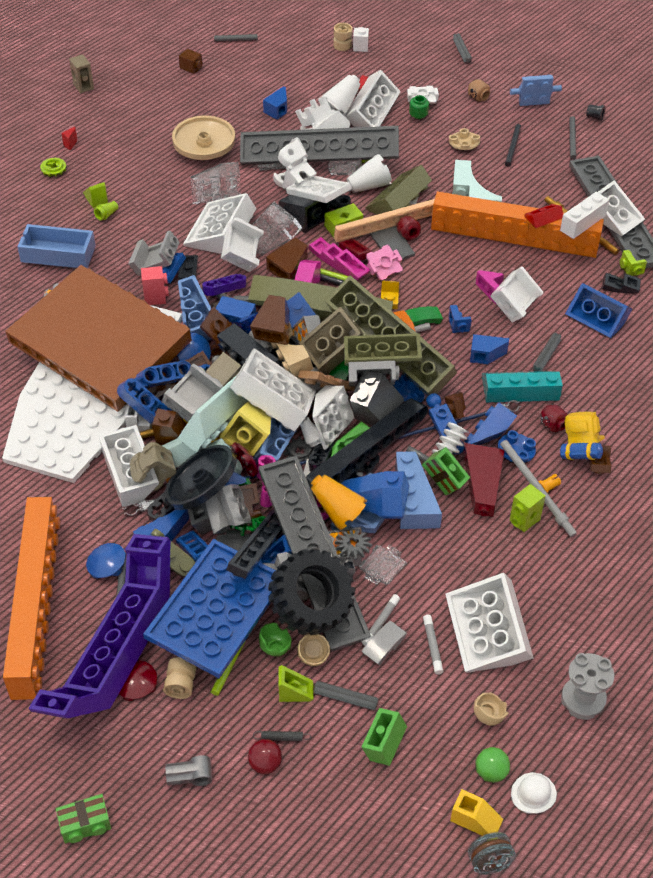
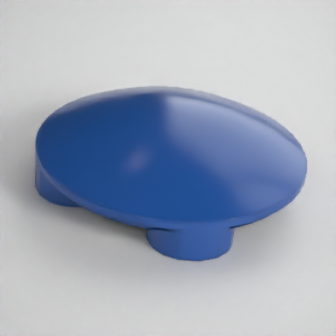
(197, 345)
(408, 389)
(521, 444)
(106, 560)

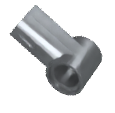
(195, 771)

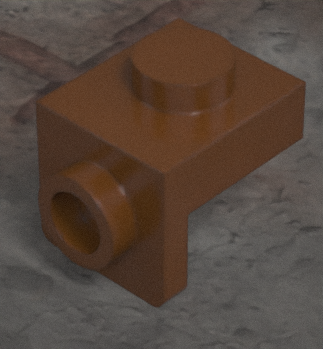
(456, 404)
(602, 465)

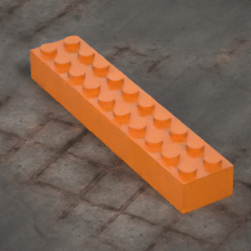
(507, 224)
(31, 599)

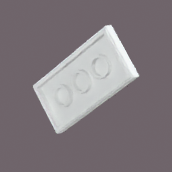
(319, 189)

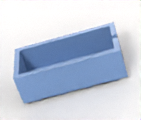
(56, 246)

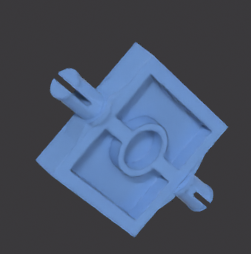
(535, 90)

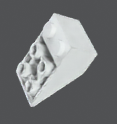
(331, 413)

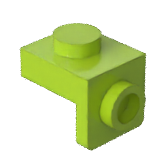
(632, 266)

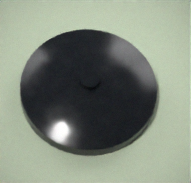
(200, 477)

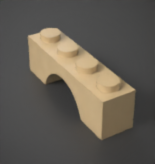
(294, 356)

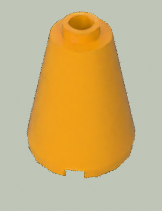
(337, 500)

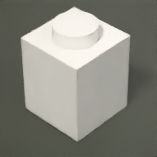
(360, 40)

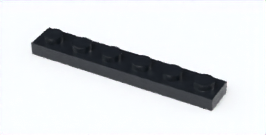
(255, 546)

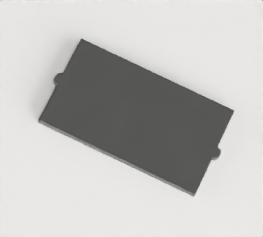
(394, 240)

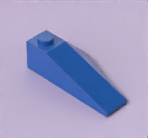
(384, 493)

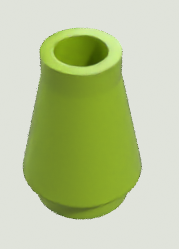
(104, 210)

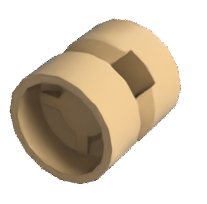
(342, 36)
(179, 678)

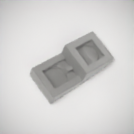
(383, 642)

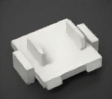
(428, 92)

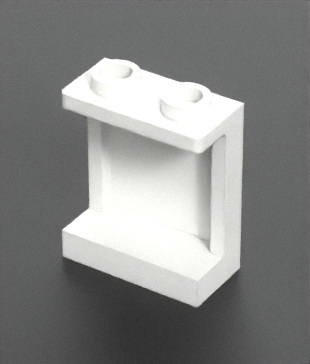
(241, 244)
(516, 294)

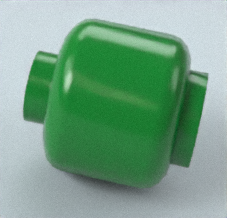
(419, 107)

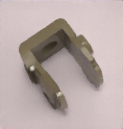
(151, 458)

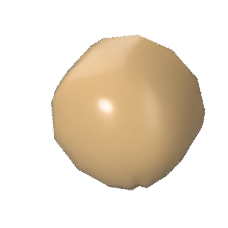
(313, 649)
(490, 709)

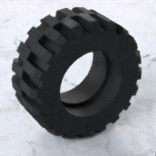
(333, 578)

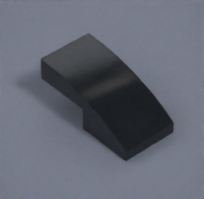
(626, 284)

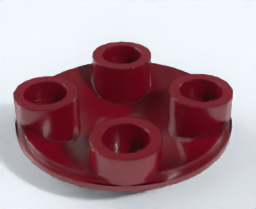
(245, 458)
(140, 681)

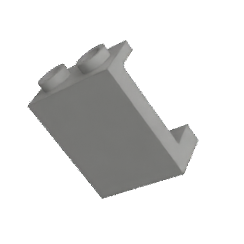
(155, 255)
(381, 367)
(191, 392)

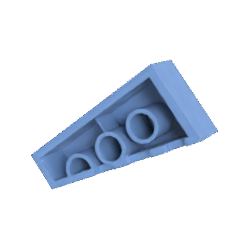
(193, 305)
(275, 442)
(421, 505)

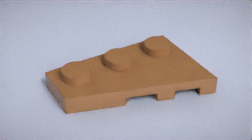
(314, 377)

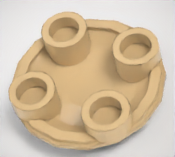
(464, 140)

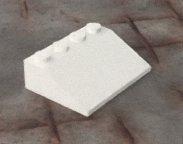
(211, 225)
(273, 390)
(489, 624)

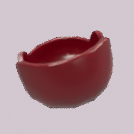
(264, 756)

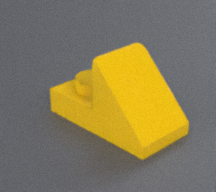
(390, 292)

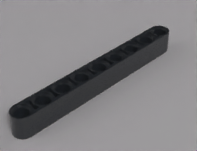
(371, 442)

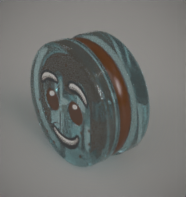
(491, 853)

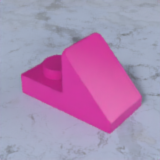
(488, 281)

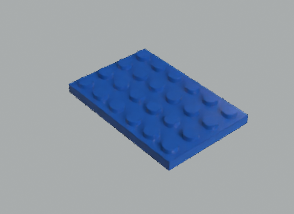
(211, 611)

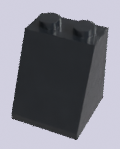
(306, 211)

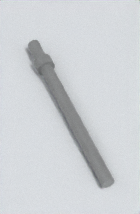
(561, 518)

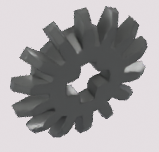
(300, 444)
(349, 550)

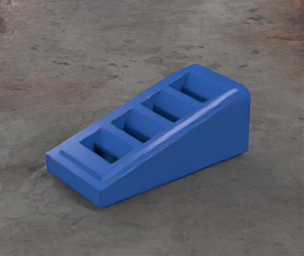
(194, 548)

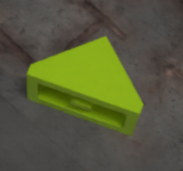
(96, 194)
(294, 686)

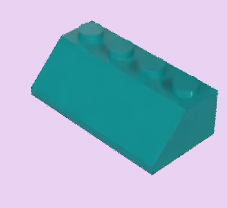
(522, 386)

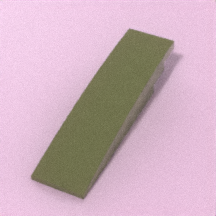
(313, 293)

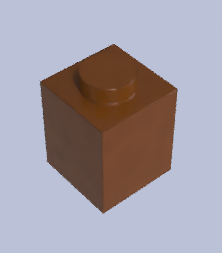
(190, 61)

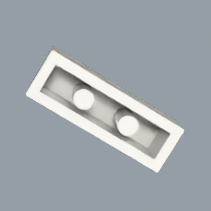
(584, 215)

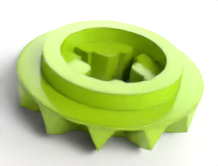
(48, 166)

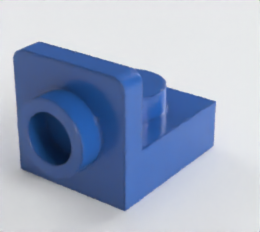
(457, 322)

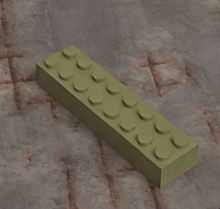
(377, 319)

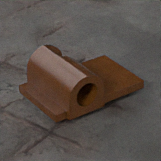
(214, 325)

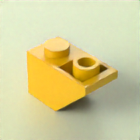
(475, 814)

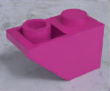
(309, 271)

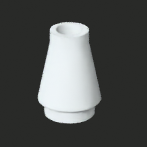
(310, 432)

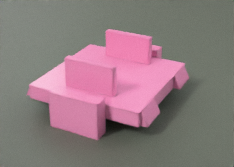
(384, 262)

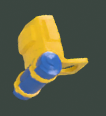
(583, 437)

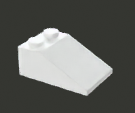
(621, 212)

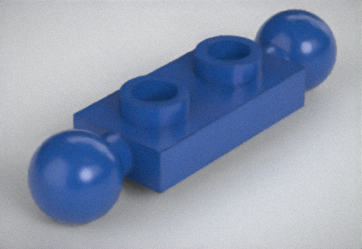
(441, 416)

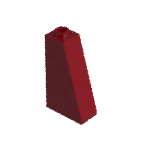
(484, 468)

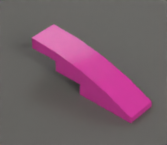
(340, 260)

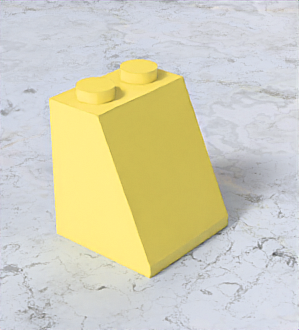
(248, 427)

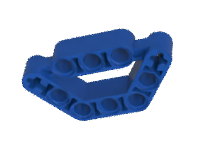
(140, 383)

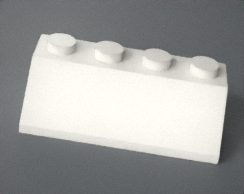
(373, 101)
(118, 450)

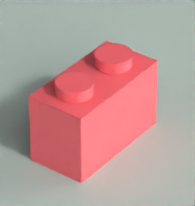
(153, 285)

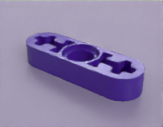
(224, 284)

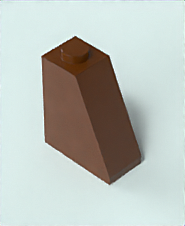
(286, 259)
(272, 321)
(167, 426)

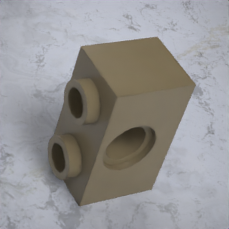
(81, 73)

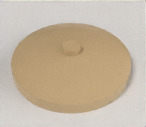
(203, 137)

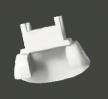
(321, 116)
(295, 160)

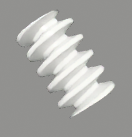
(452, 439)

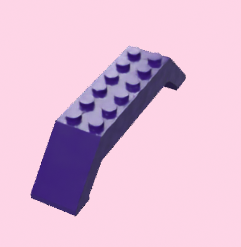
(119, 637)

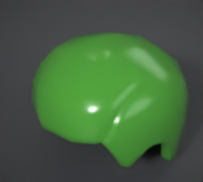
(274, 640)
(492, 764)

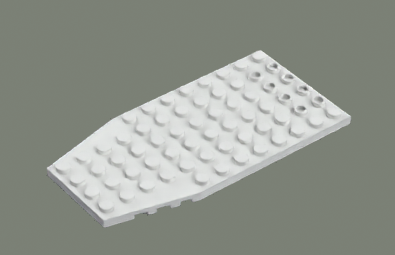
(60, 425)

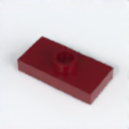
(356, 248)

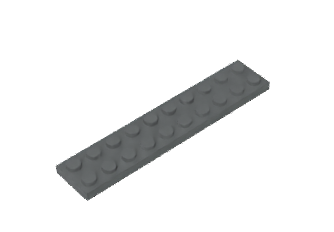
(322, 144)
(594, 176)
(306, 530)

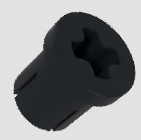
(596, 111)

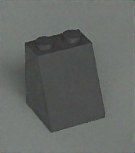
(374, 398)

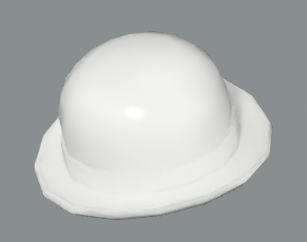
(533, 793)

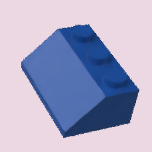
(598, 310)

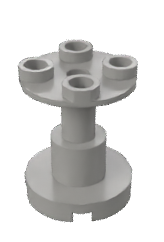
(585, 691)

